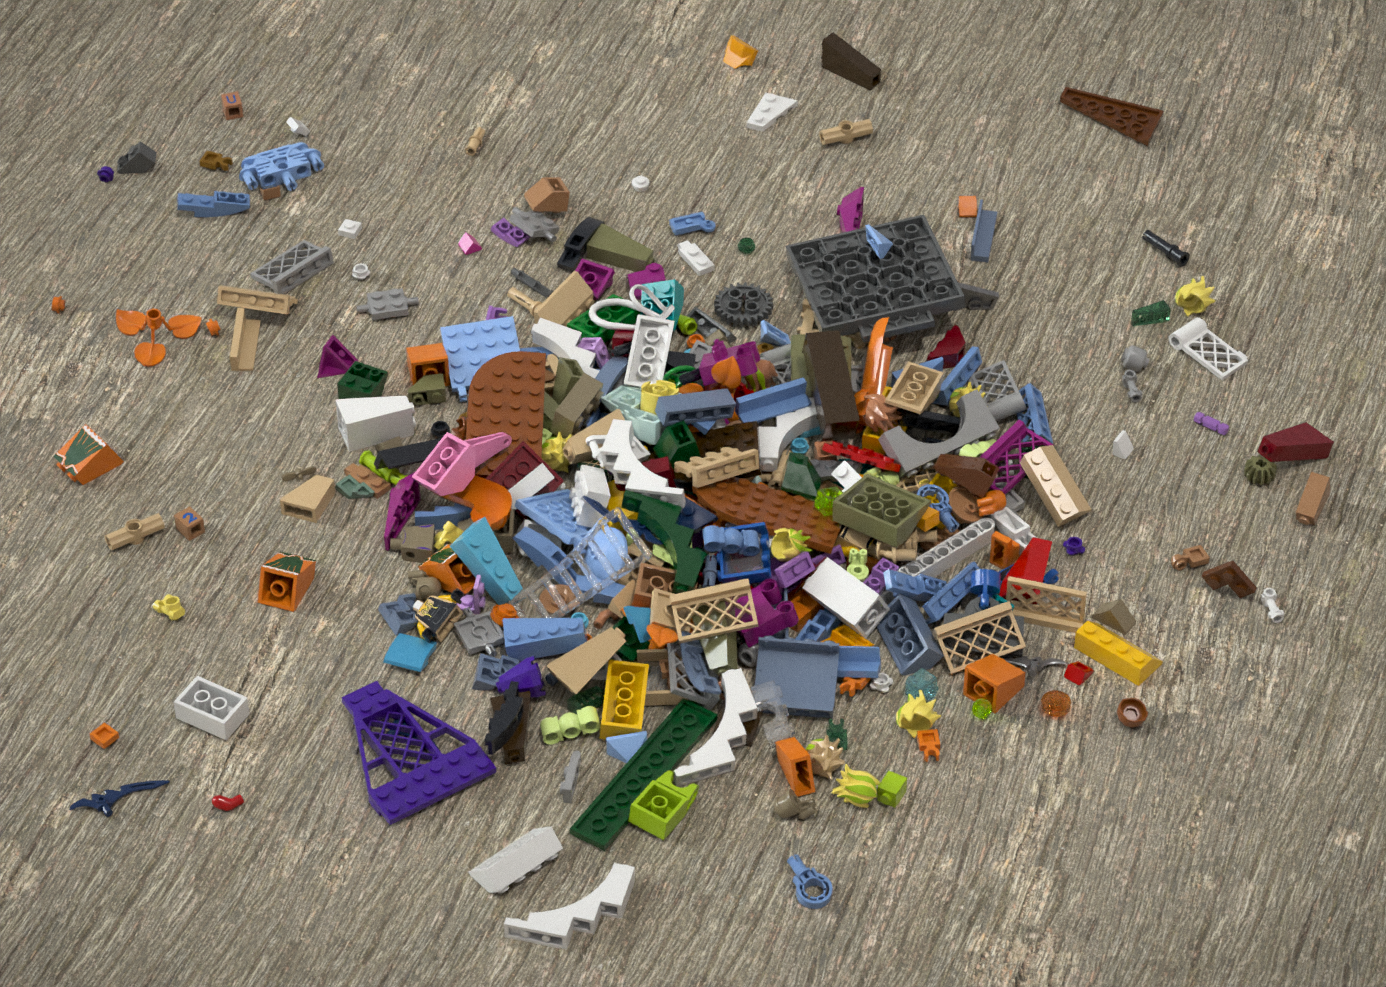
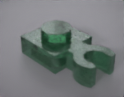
(837, 731)

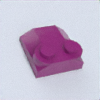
(652, 273)
(596, 276)

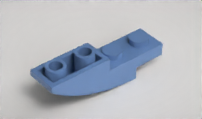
(219, 204)
(542, 552)
(916, 588)

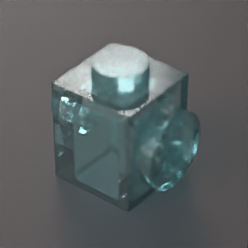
(922, 681)

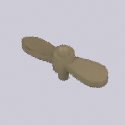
(298, 473)

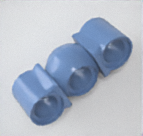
(731, 540)

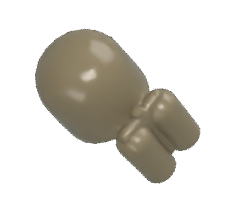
(425, 585)
(790, 805)

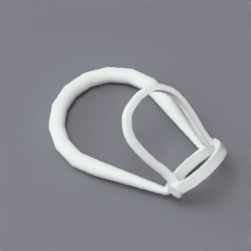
(634, 304)

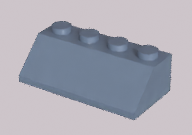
(909, 637)

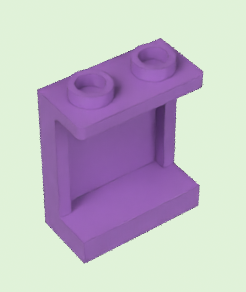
(789, 572)

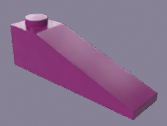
(851, 210)
(402, 503)

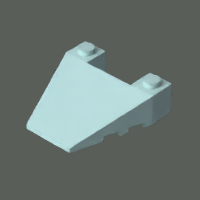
(645, 425)

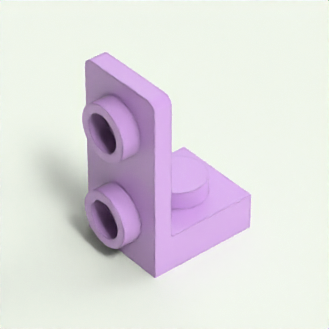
(596, 346)
(474, 601)

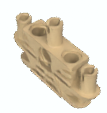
(908, 549)

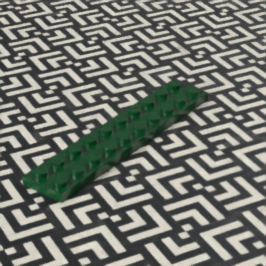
(658, 754)

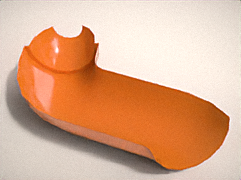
(875, 368)
(485, 500)

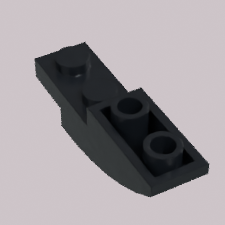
(577, 244)
(506, 720)

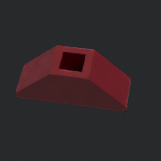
(950, 348)

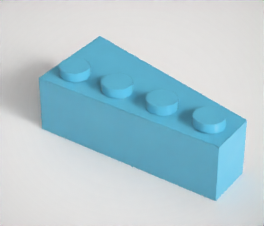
(484, 557)

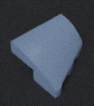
(400, 613)
(490, 669)

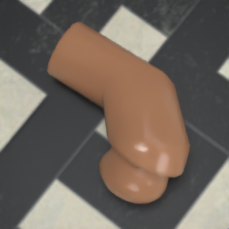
(602, 618)

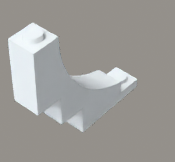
(563, 343)
(787, 428)
(629, 471)
(716, 755)
(557, 926)

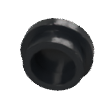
(439, 429)

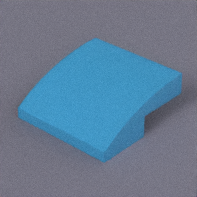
(409, 652)

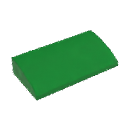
(614, 314)

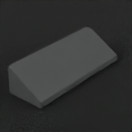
(707, 325)

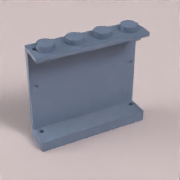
(803, 671)

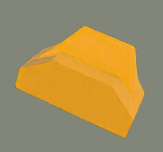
(739, 53)

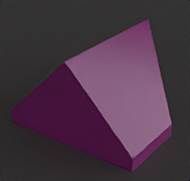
(335, 359)

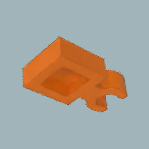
(851, 684)
(929, 743)

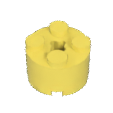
(651, 392)

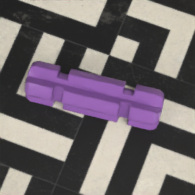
(1211, 423)

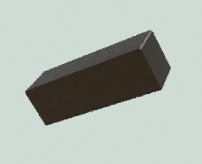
(831, 385)

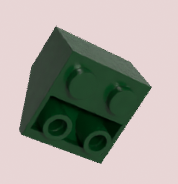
(362, 382)
(677, 444)

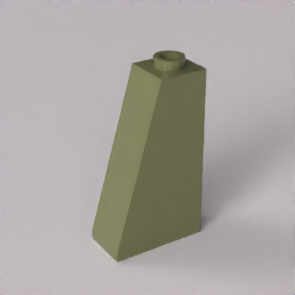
(618, 250)
(719, 649)

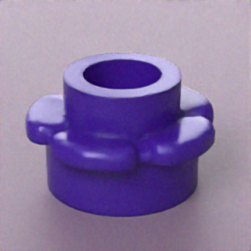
(105, 174)

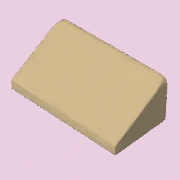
(623, 599)

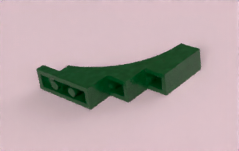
(663, 521)

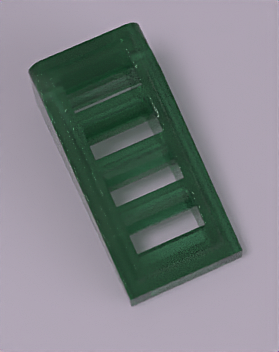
(1157, 313)
(574, 702)

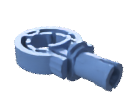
(943, 506)
(806, 878)

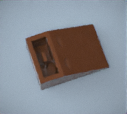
(967, 471)

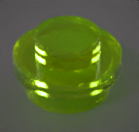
(981, 708)

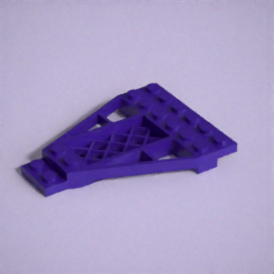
(427, 781)

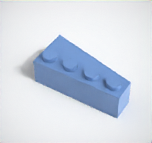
(542, 636)

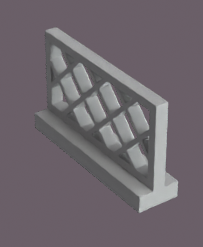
(296, 273)
(707, 700)

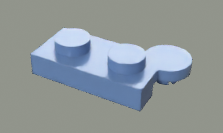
(691, 223)

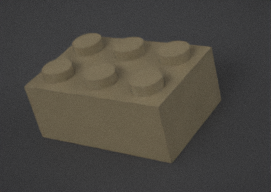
(577, 406)

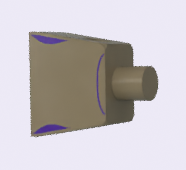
(416, 543)

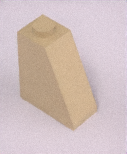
(309, 499)

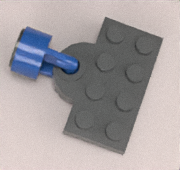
(985, 584)

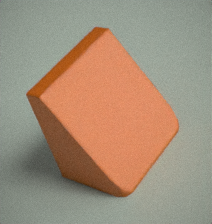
(967, 206)

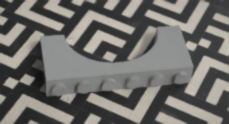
(975, 425)

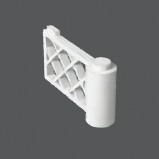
(1193, 335)

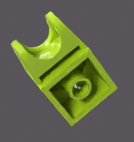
(662, 805)

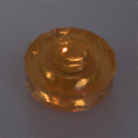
(1055, 703)

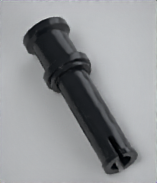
(1171, 251)

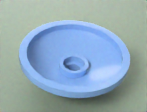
(608, 550)

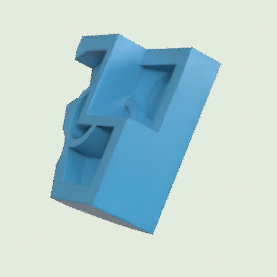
(640, 619)

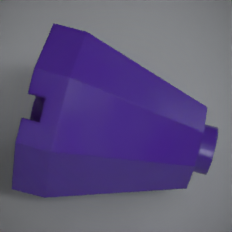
(527, 675)

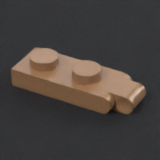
(365, 475)

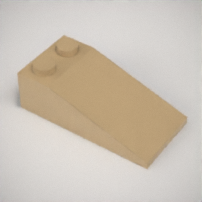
(915, 388)

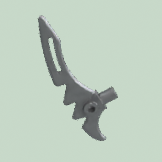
(1033, 665)

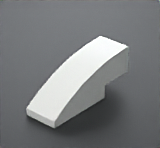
(531, 484)
(1013, 527)

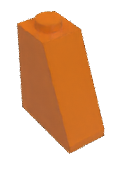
(796, 766)

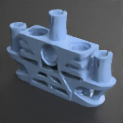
(280, 166)

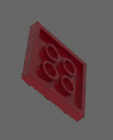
(517, 466)

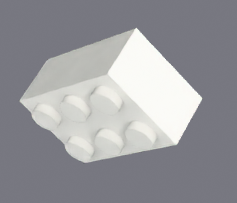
(593, 484)
(211, 707)

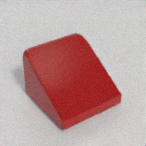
(1078, 672)

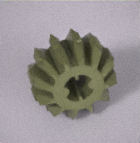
(1260, 470)

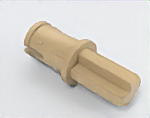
(475, 141)

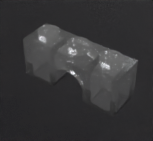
(768, 697)

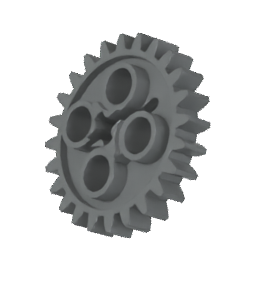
(757, 304)

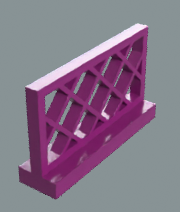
(1000, 452)

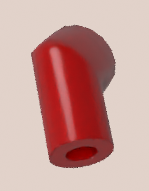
(227, 804)

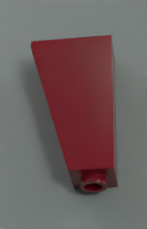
(1295, 443)

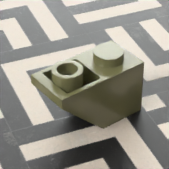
(428, 390)

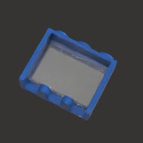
(740, 567)

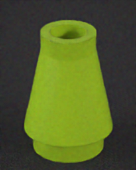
(687, 325)

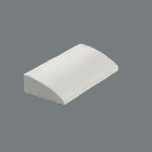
(648, 350)

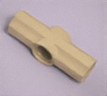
(846, 132)
(134, 531)

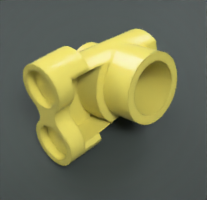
(447, 536)
(170, 606)

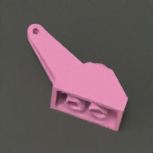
(454, 461)

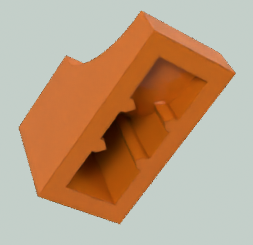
(1003, 550)

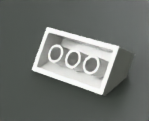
(517, 859)

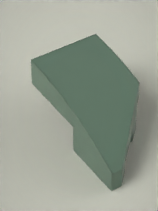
(353, 489)

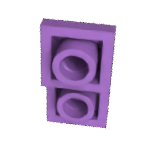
(509, 233)
(876, 578)

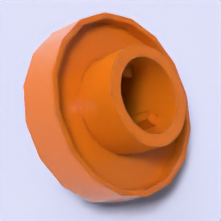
(502, 611)

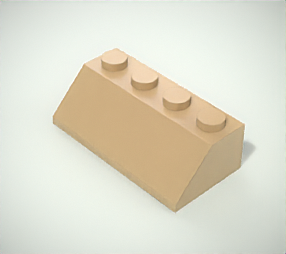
(566, 302)
(1054, 484)

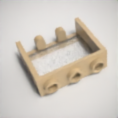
(656, 689)

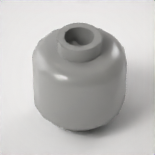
(1135, 358)
(748, 655)

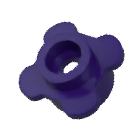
(1074, 546)

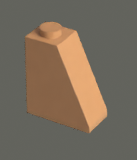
(1313, 499)

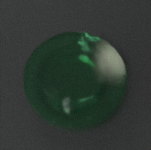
(746, 245)

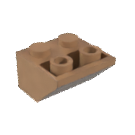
(548, 195)

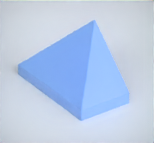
(877, 241)
(773, 335)
(625, 746)

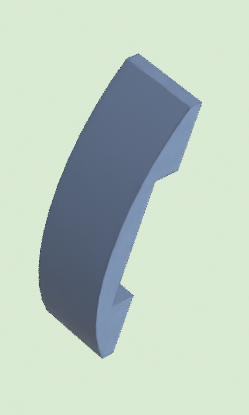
(611, 373)
(696, 667)

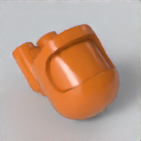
(991, 502)

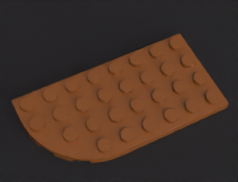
(508, 399)
(751, 503)

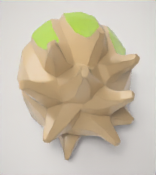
(824, 756)

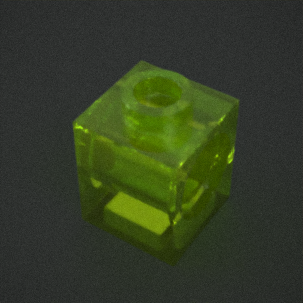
(825, 499)

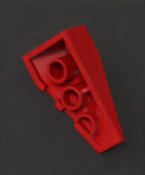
(1029, 566)

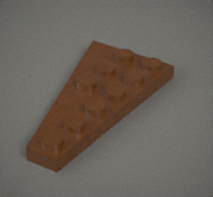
(1125, 117)

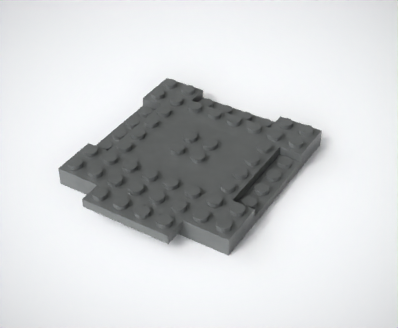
(855, 288)

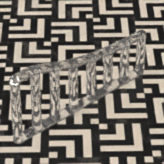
(575, 555)

